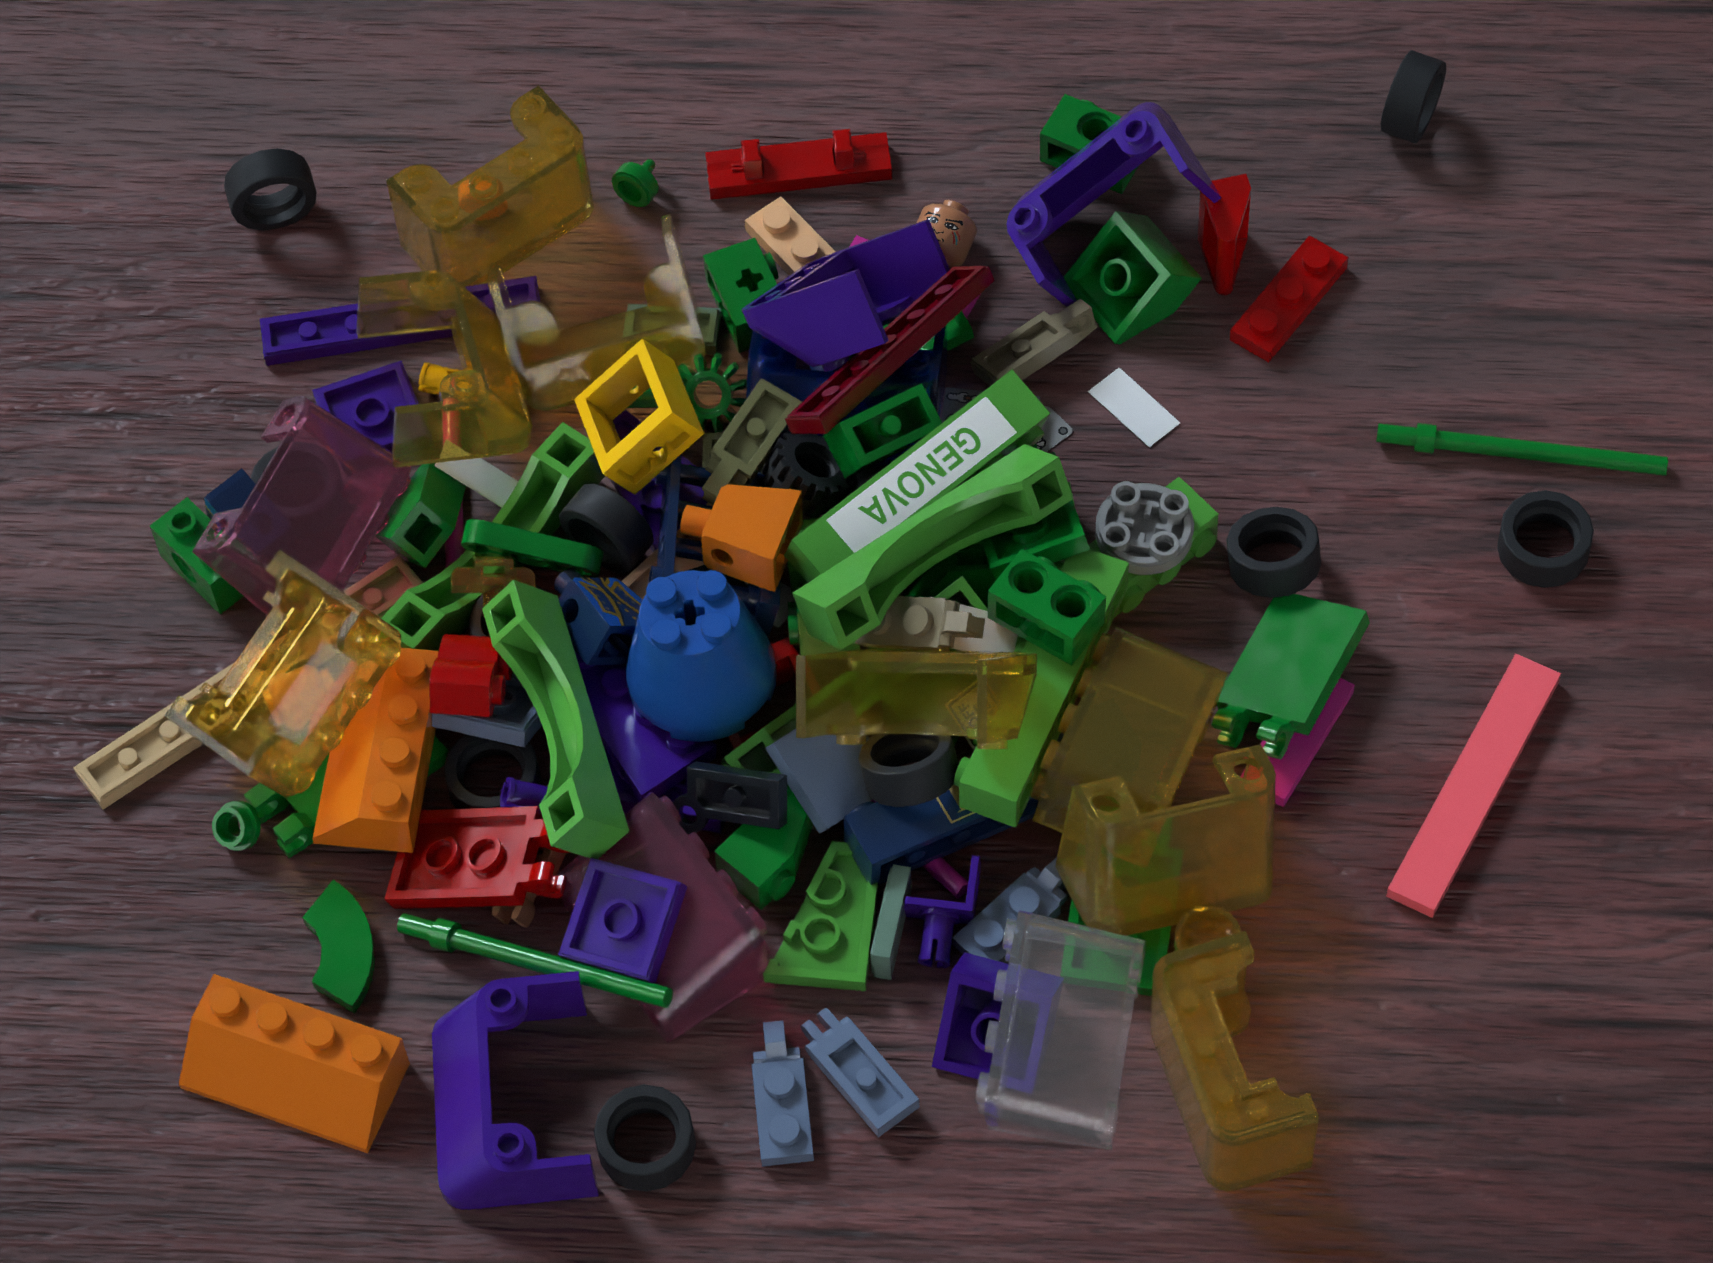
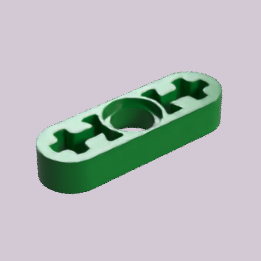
(531, 548)

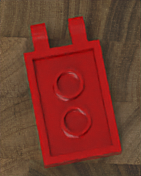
(475, 860)

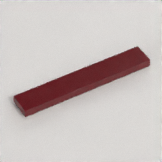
(905, 335)

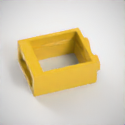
(670, 426)

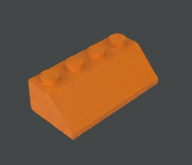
(382, 763)
(292, 1063)

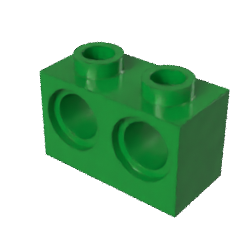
(1040, 614)

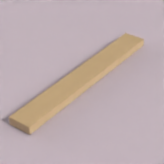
(161, 742)

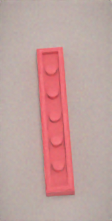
(1473, 786)

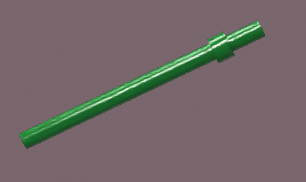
(1427, 438)
(450, 936)

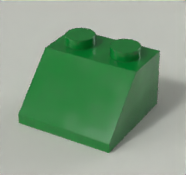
(1131, 276)

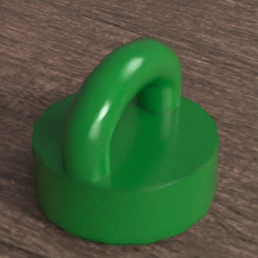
(636, 183)

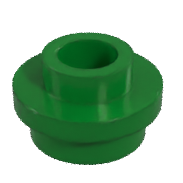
(226, 827)

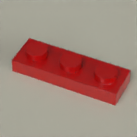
(1288, 298)

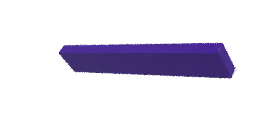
(334, 329)

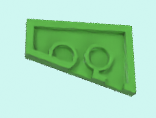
(832, 930)

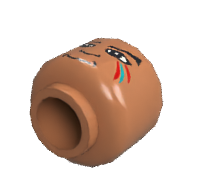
(952, 228)

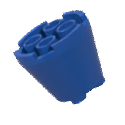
(698, 658)

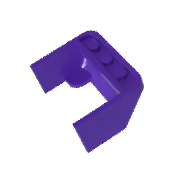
(1089, 176)
(848, 296)
(486, 1161)

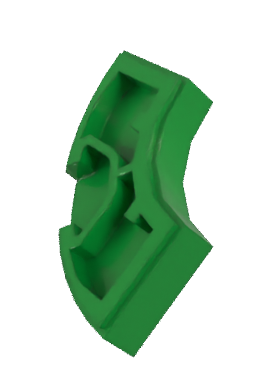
(346, 947)

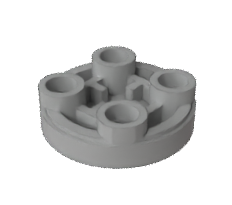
(1145, 527)

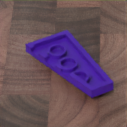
(637, 747)

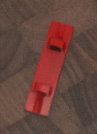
(798, 165)

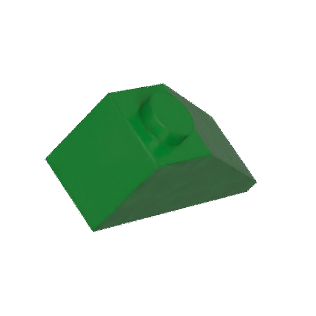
(766, 859)

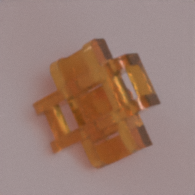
(490, 584)

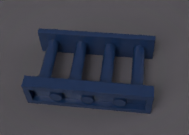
(759, 601)

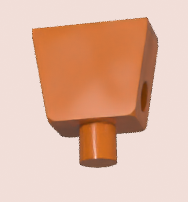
(747, 532)

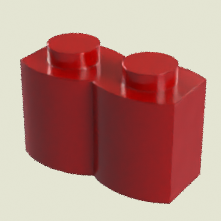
(467, 677)

